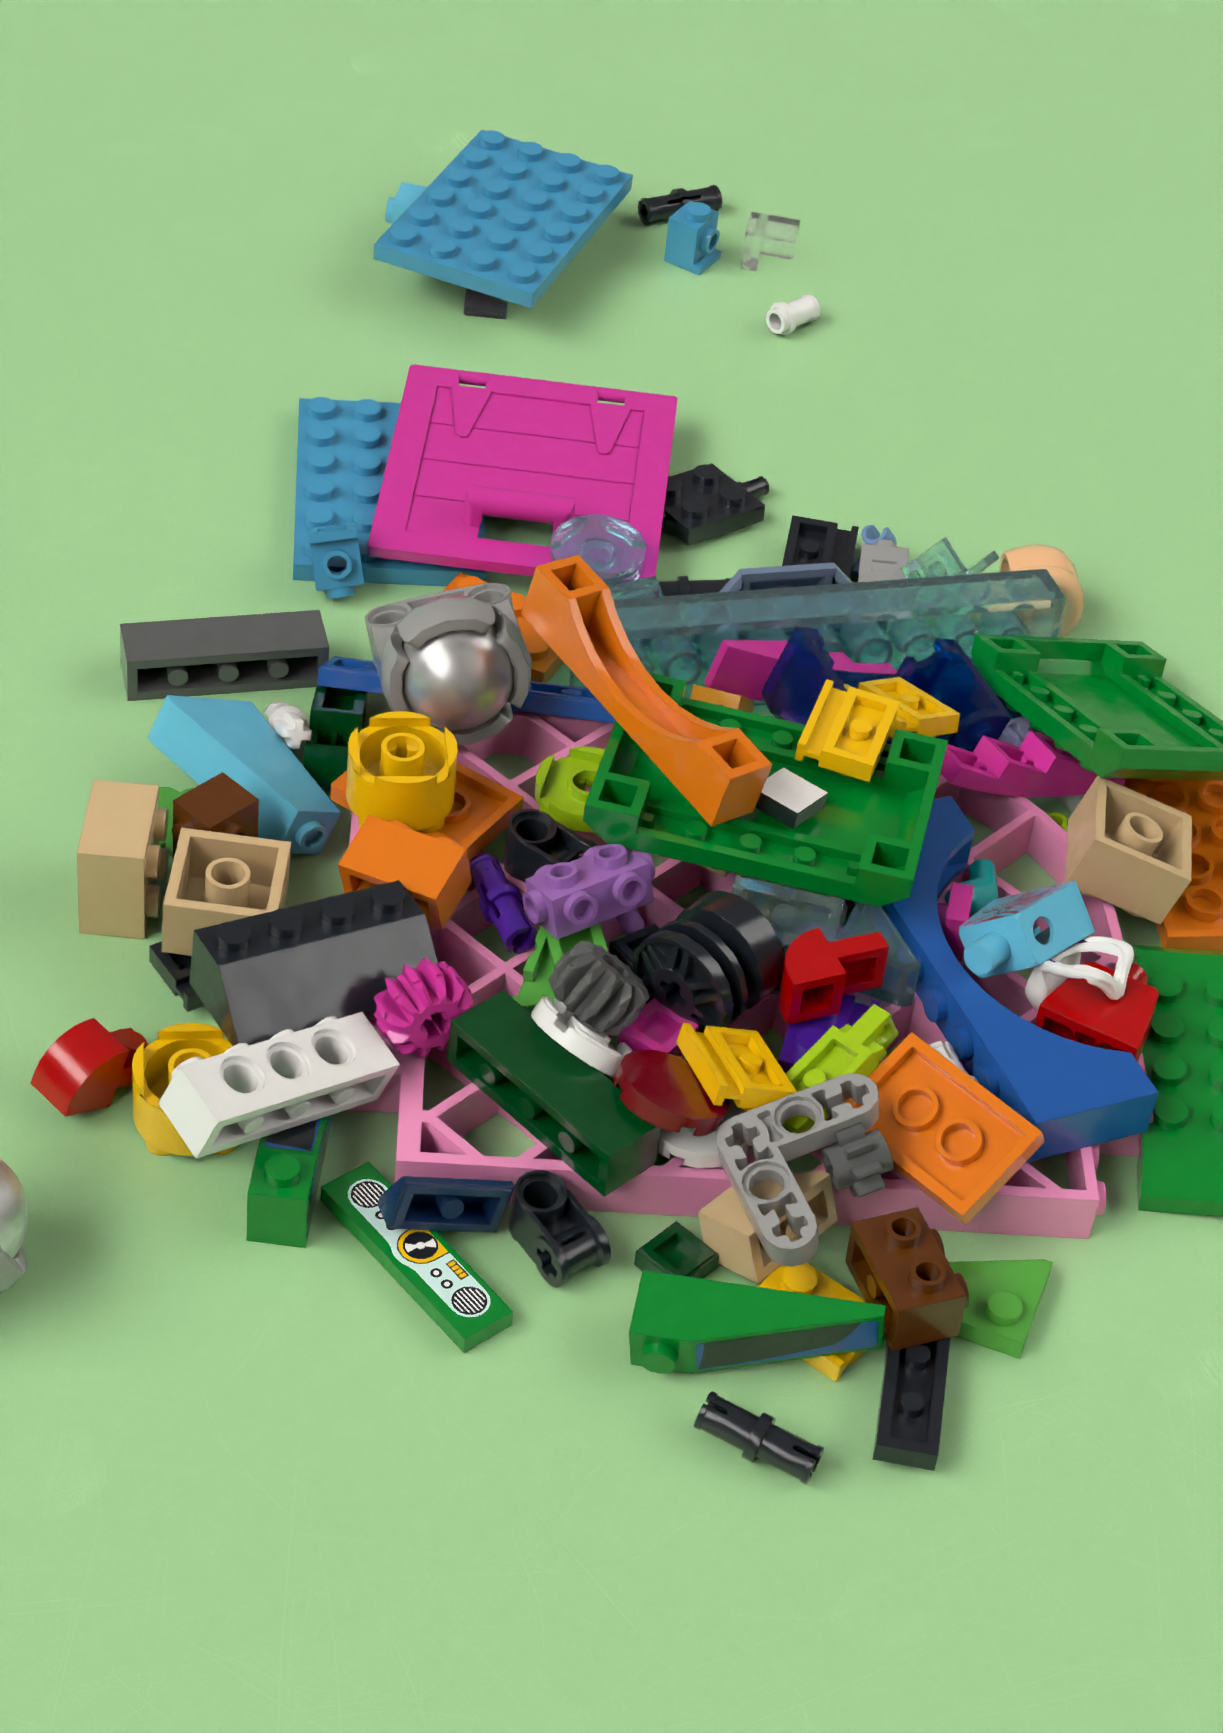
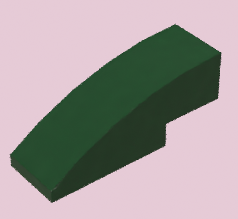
(332, 720)

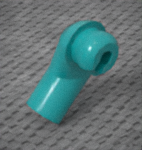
(983, 878)

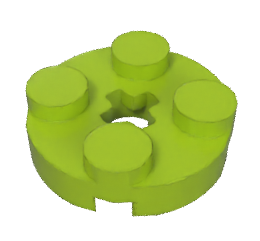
(562, 783)

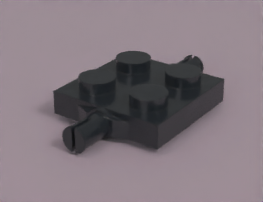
(710, 503)

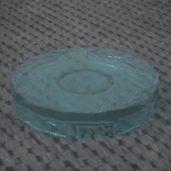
(604, 543)

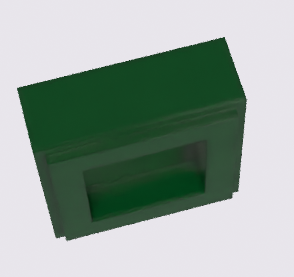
(677, 1253)

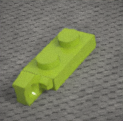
(842, 1052)

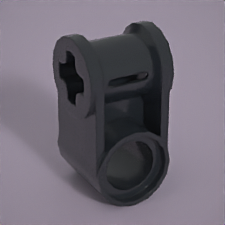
(539, 840)
(555, 1228)

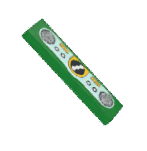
(418, 1261)

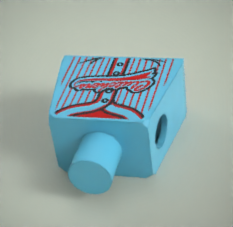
(1003, 936)

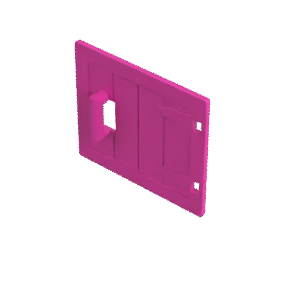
(517, 455)

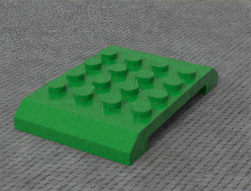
(1104, 705)
(853, 849)
(1184, 1061)

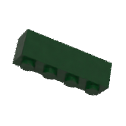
(552, 1093)

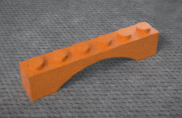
(705, 762)

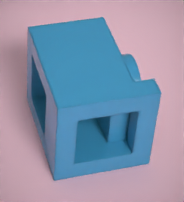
(693, 238)
(334, 541)

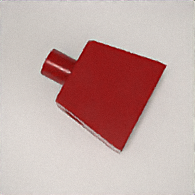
(1091, 1018)

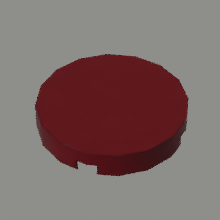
(667, 1093)

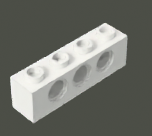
(277, 1083)

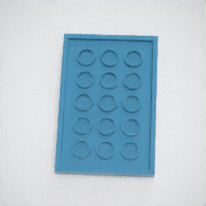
(504, 218)
(339, 482)

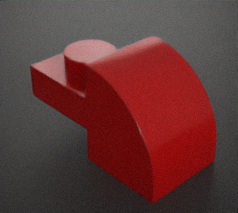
(823, 971)
(86, 1067)

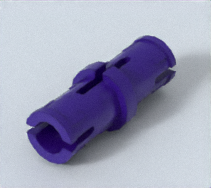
(502, 904)

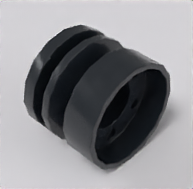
(711, 960)

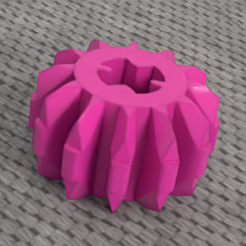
(420, 1006)

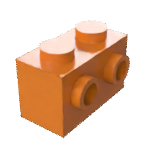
(428, 867)

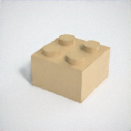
(1129, 850)
(121, 859)
(221, 881)

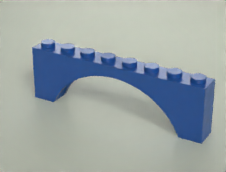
(1059, 1085)

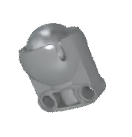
(453, 658)

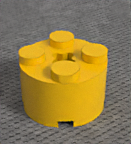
(402, 771)
(152, 1075)

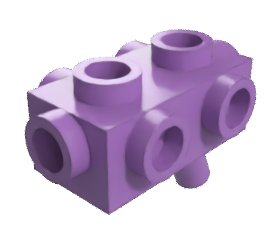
(591, 890)

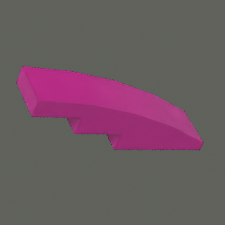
(745, 665)
(1023, 771)

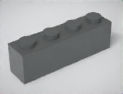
(222, 654)

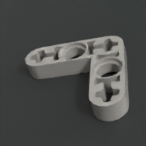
(776, 1146)

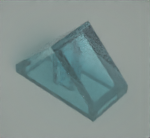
(901, 965)

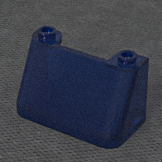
(945, 675)

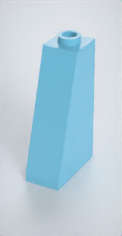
(236, 739)

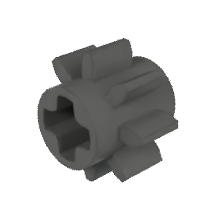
(857, 1160)

